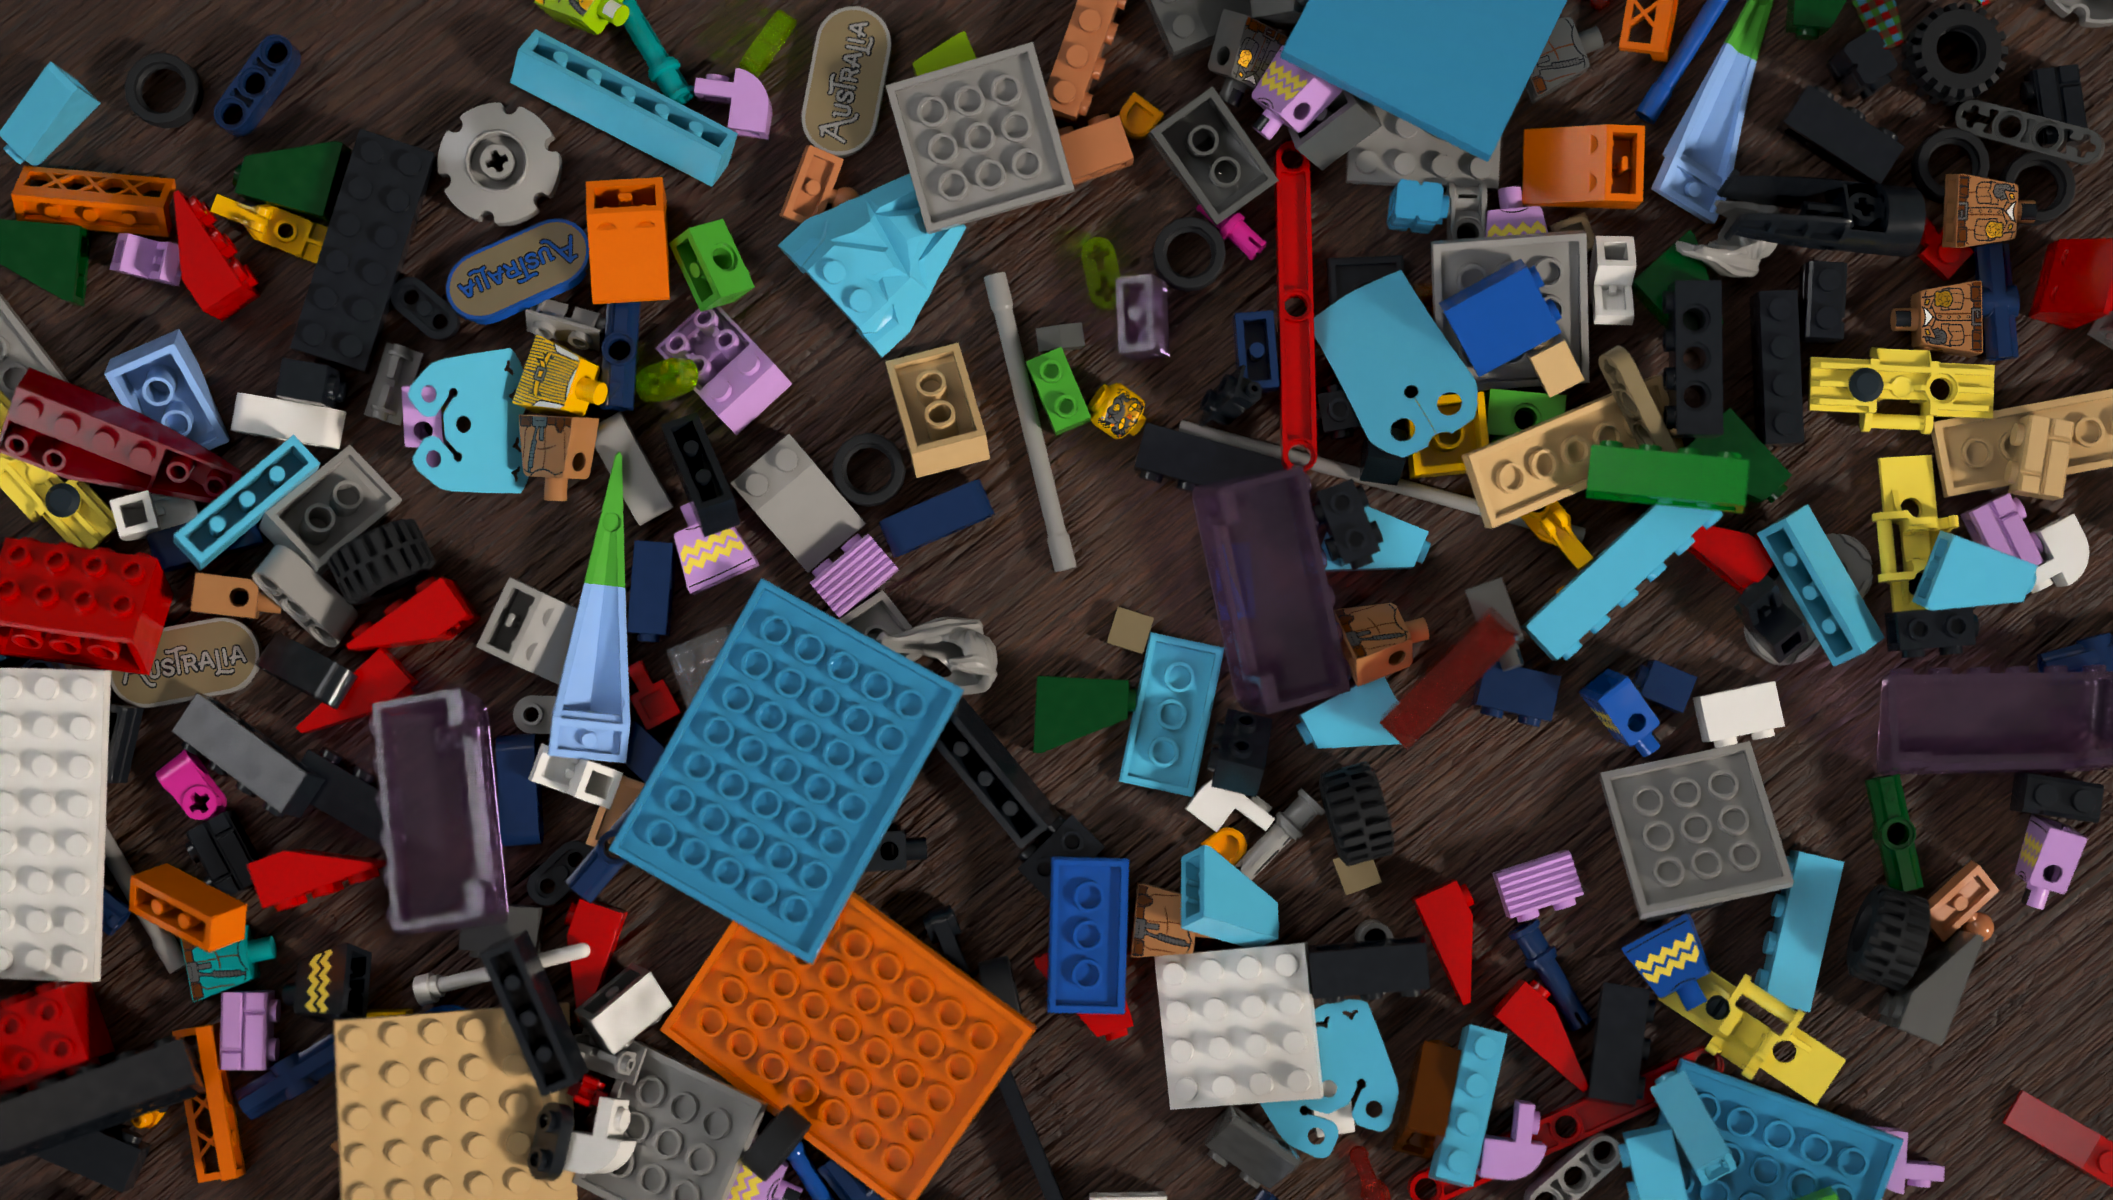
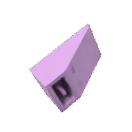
(732, 370)

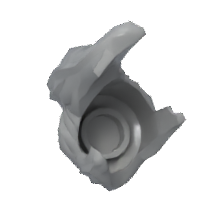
(1735, 257)
(957, 644)

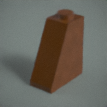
(1427, 1099)

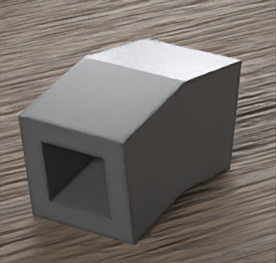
(1065, 335)

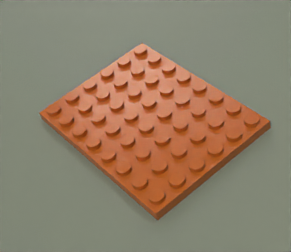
(866, 1043)

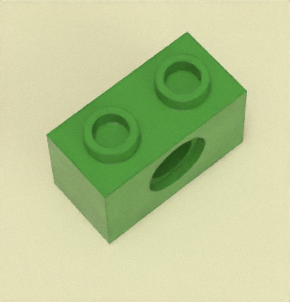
(711, 265)
(1058, 391)
(1503, 405)

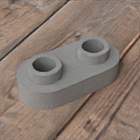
(543, 704)

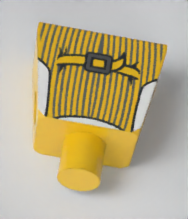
(558, 381)

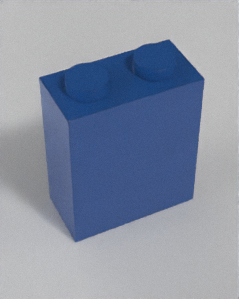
(1501, 316)

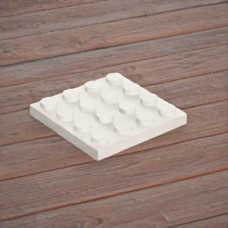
(1239, 1026)

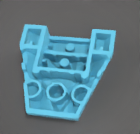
(874, 259)

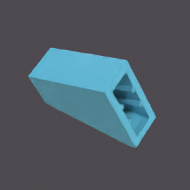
(46, 115)
(1400, 549)
(1972, 575)
(1349, 718)
(1224, 901)
(1693, 1127)

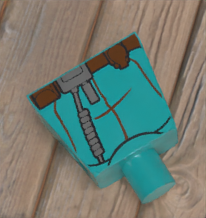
(227, 966)

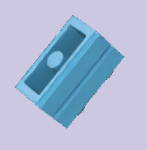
(1417, 206)

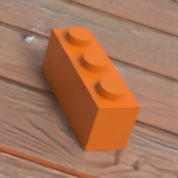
(187, 907)

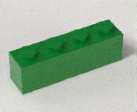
(1667, 477)

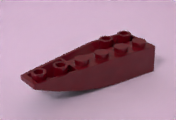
(107, 443)

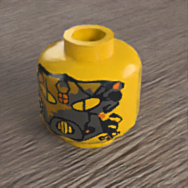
(1117, 411)

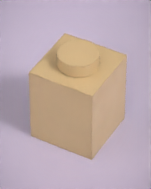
(1554, 365)

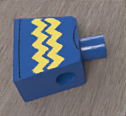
(1622, 711)
(1672, 961)

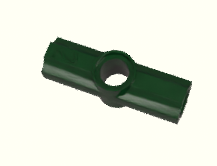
(1890, 807)

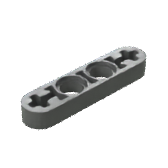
(2030, 128)

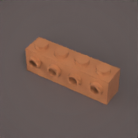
(1080, 57)

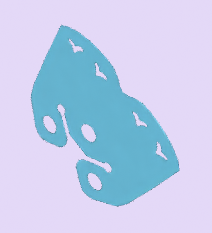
(484, 398)
(1347, 1053)

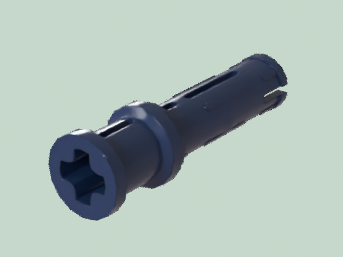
(1541, 957)

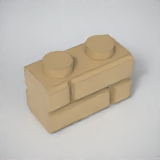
(2039, 457)

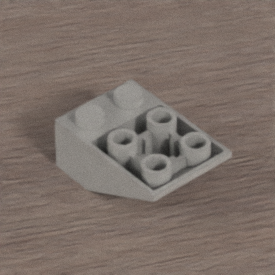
(529, 630)

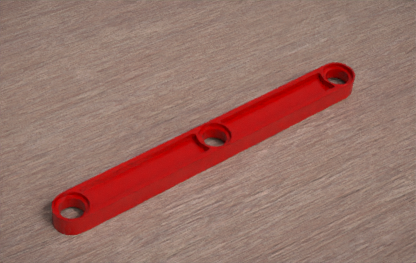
(1295, 334)
(1589, 1120)

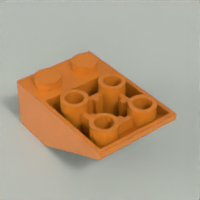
(1584, 166)
(628, 240)

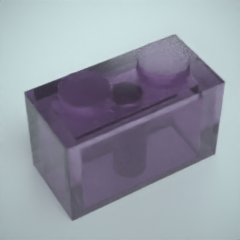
(1142, 317)

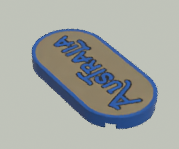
(518, 271)

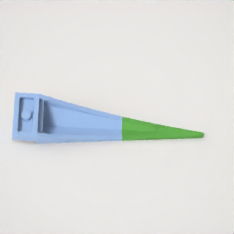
(1709, 133)
(593, 690)

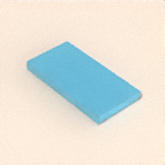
(1171, 714)

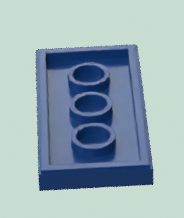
(1087, 935)

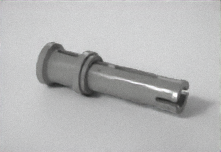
(1287, 826)

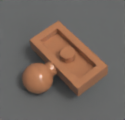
(814, 186)
(1959, 901)

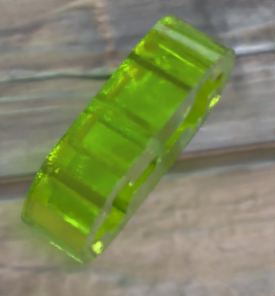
(768, 43)
(1092, 274)
(665, 372)

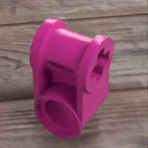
(187, 782)

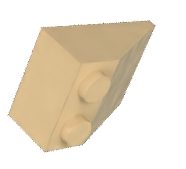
(938, 410)

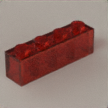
(1449, 678)

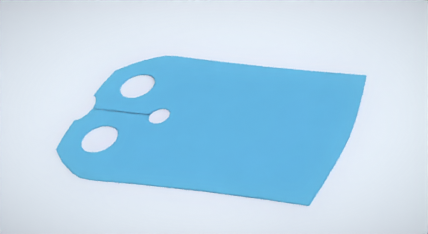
(1380, 345)

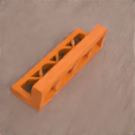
(1662, 28)
(92, 207)
(220, 1106)

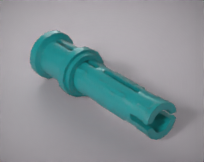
(663, 69)

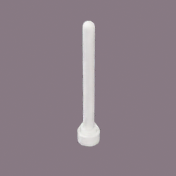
(430, 987)

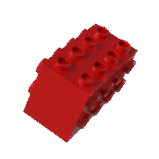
(81, 605)
(50, 1034)

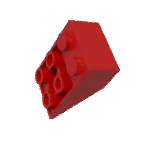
(208, 261)
(2075, 282)
(431, 616)
(292, 874)

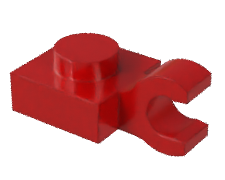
(1940, 259)
(654, 700)
(588, 1091)

